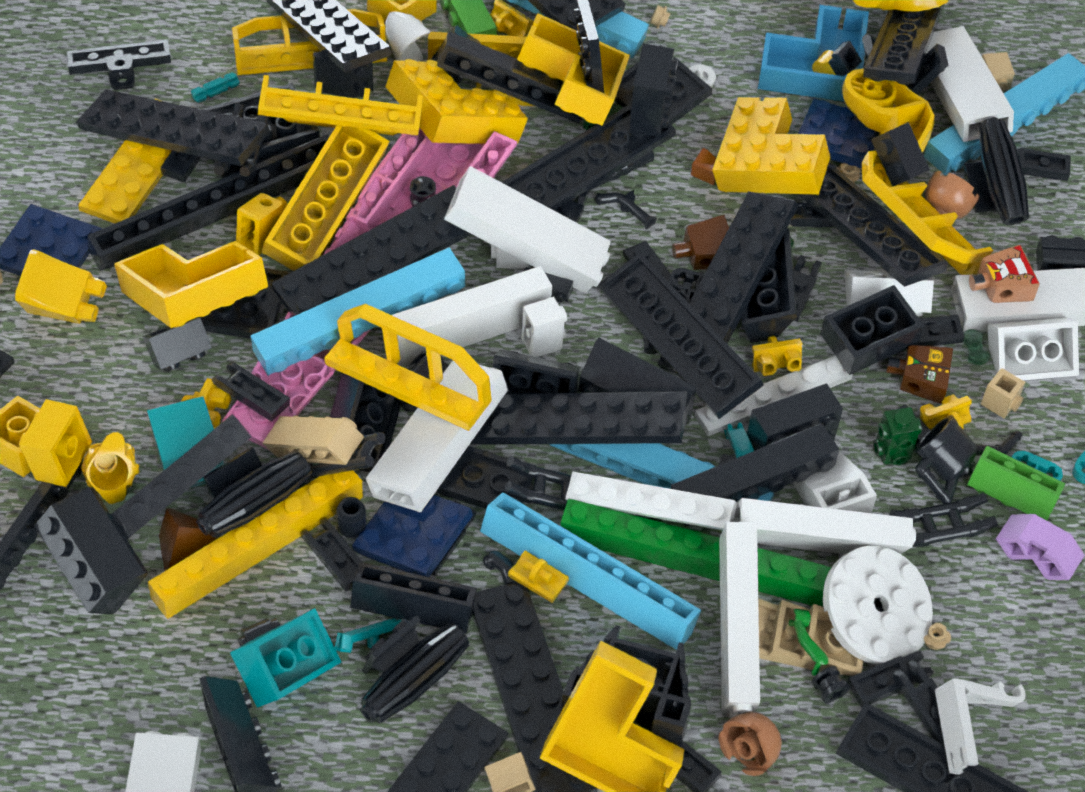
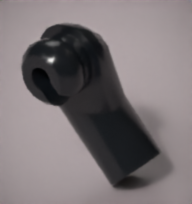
(502, 563)

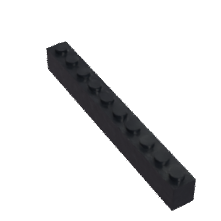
(201, 206)

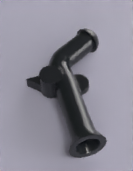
(627, 205)

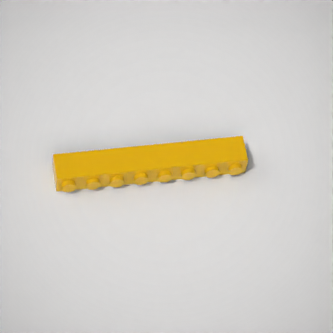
(251, 543)

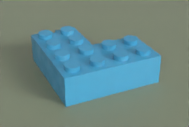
(789, 59)

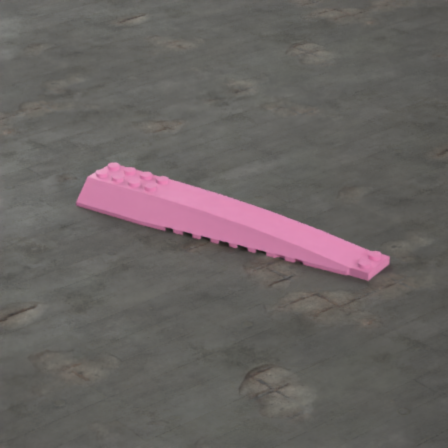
(381, 199)

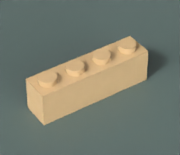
(317, 439)

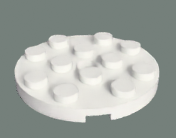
(850, 597)

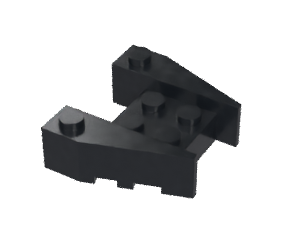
(669, 693)

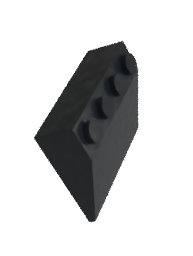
(283, 134)

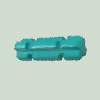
(215, 87)

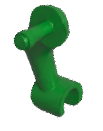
(800, 623)

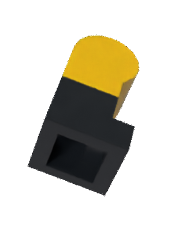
(838, 62)

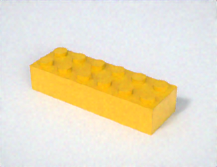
(325, 196)

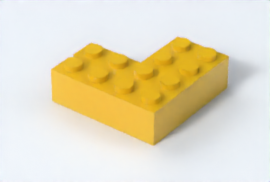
(555, 51)
(453, 112)
(762, 155)
(192, 288)
(597, 730)

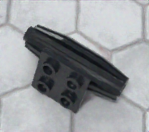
(1000, 175)
(248, 489)
(408, 667)

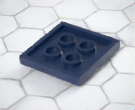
(845, 134)
(49, 233)
(413, 538)

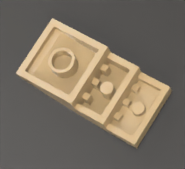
(780, 642)

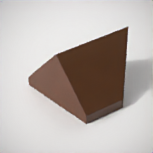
(180, 537)

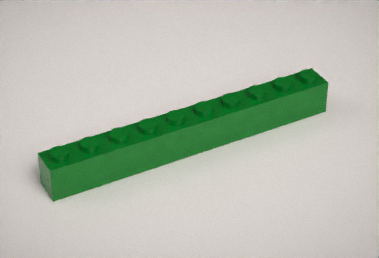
(689, 551)

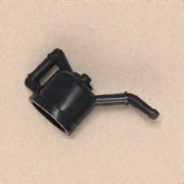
(951, 456)

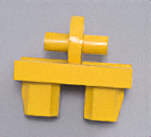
(510, 20)
(777, 355)
(213, 398)
(950, 406)
(538, 576)

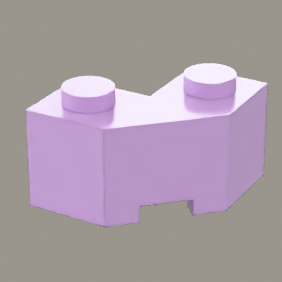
(1049, 546)

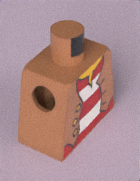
(1006, 277)

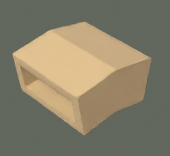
(510, 775)

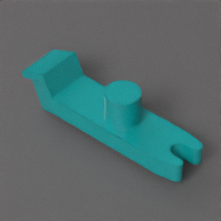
(738, 440)
(371, 633)

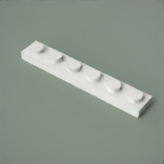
(817, 374)
(652, 501)

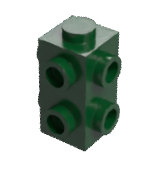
(897, 436)

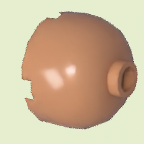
(950, 194)
(748, 737)

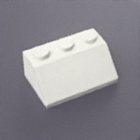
(864, 283)
(1035, 347)

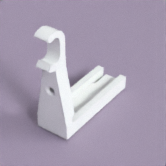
(955, 716)

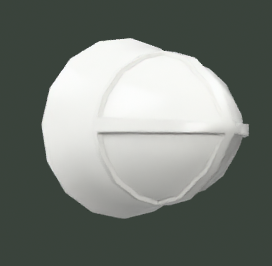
(402, 32)

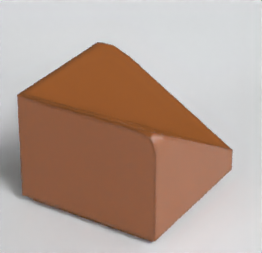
(703, 166)

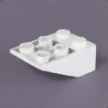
(839, 488)

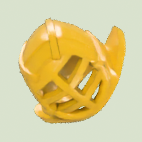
(110, 467)

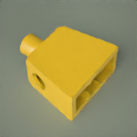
(257, 220)

